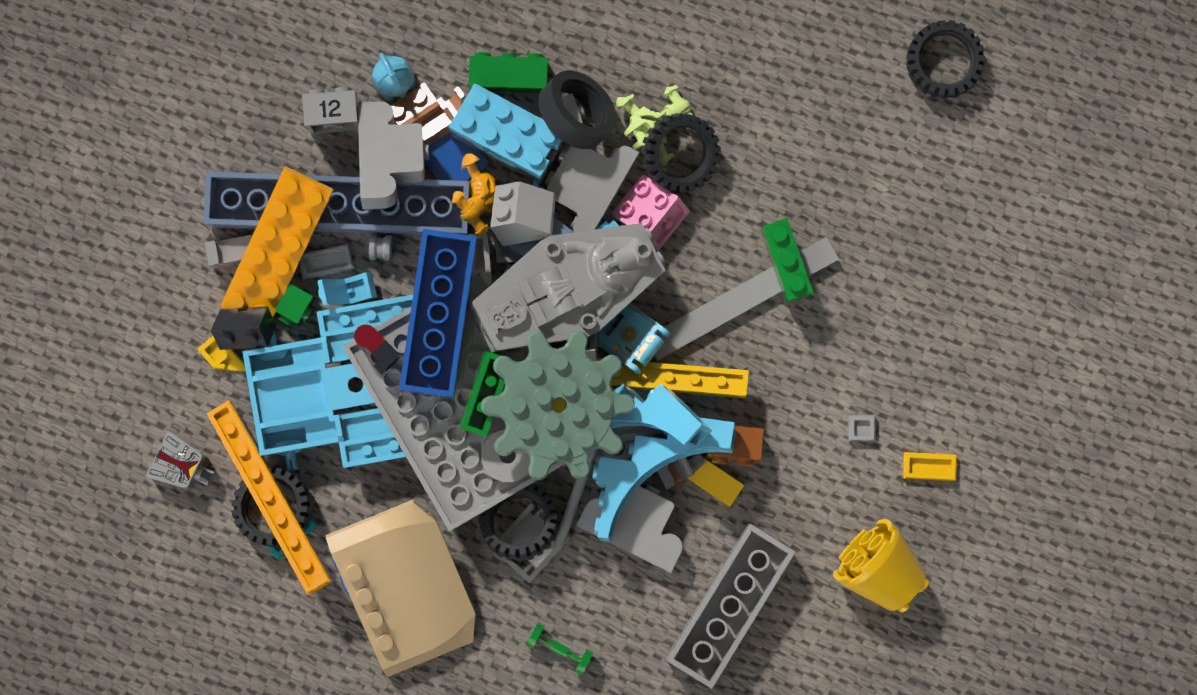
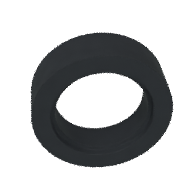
(563, 123)

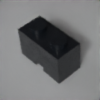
(243, 328)

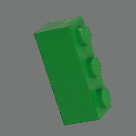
(508, 72)
(786, 261)
(485, 384)

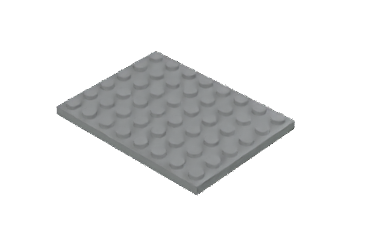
(427, 425)

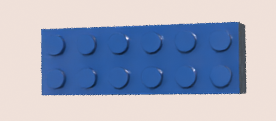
(438, 313)

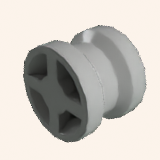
(380, 247)

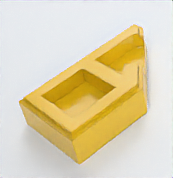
(219, 358)

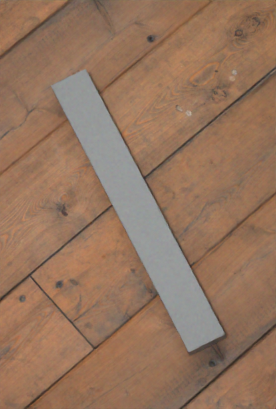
(738, 300)

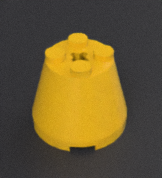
(882, 568)

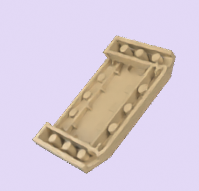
(404, 586)

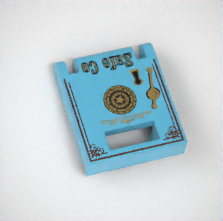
(632, 338)

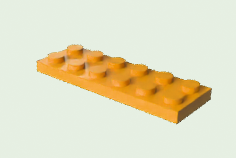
(277, 242)

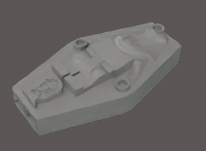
(567, 286)

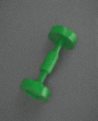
(559, 649)

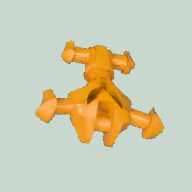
(482, 195)

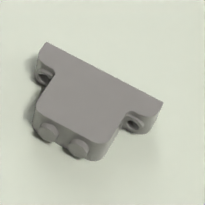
(589, 183)

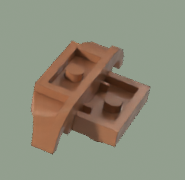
(432, 114)

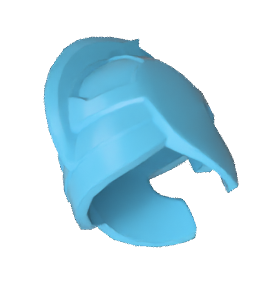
(393, 77)

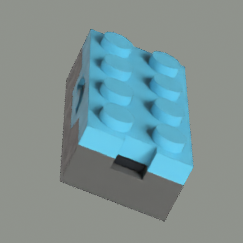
(506, 134)

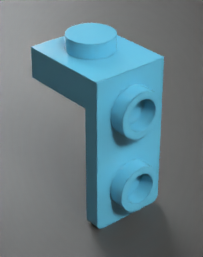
(347, 291)

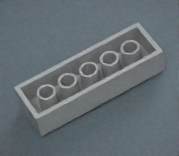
(730, 605)

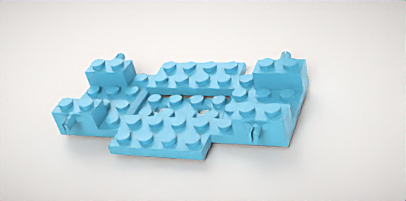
(297, 394)

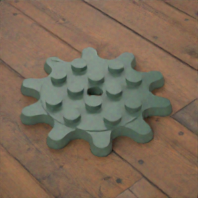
(528, 405)

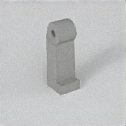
(226, 251)

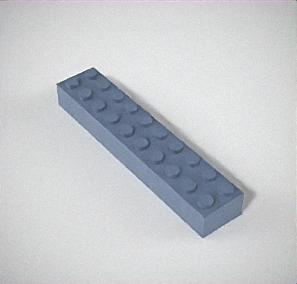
(241, 198)

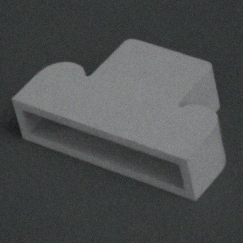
(387, 154)
(640, 527)

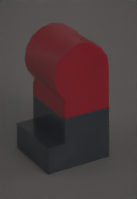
(371, 339)

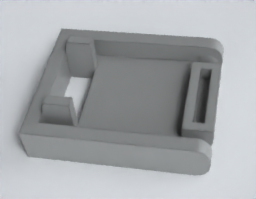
(525, 530)

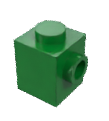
(295, 306)

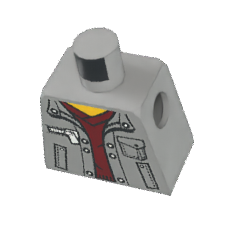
(179, 463)

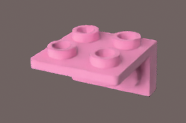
(654, 208)

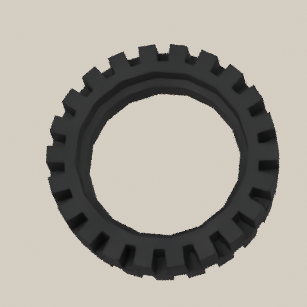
(954, 30)
(708, 161)
(242, 499)
(531, 548)

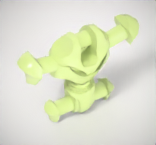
(643, 119)

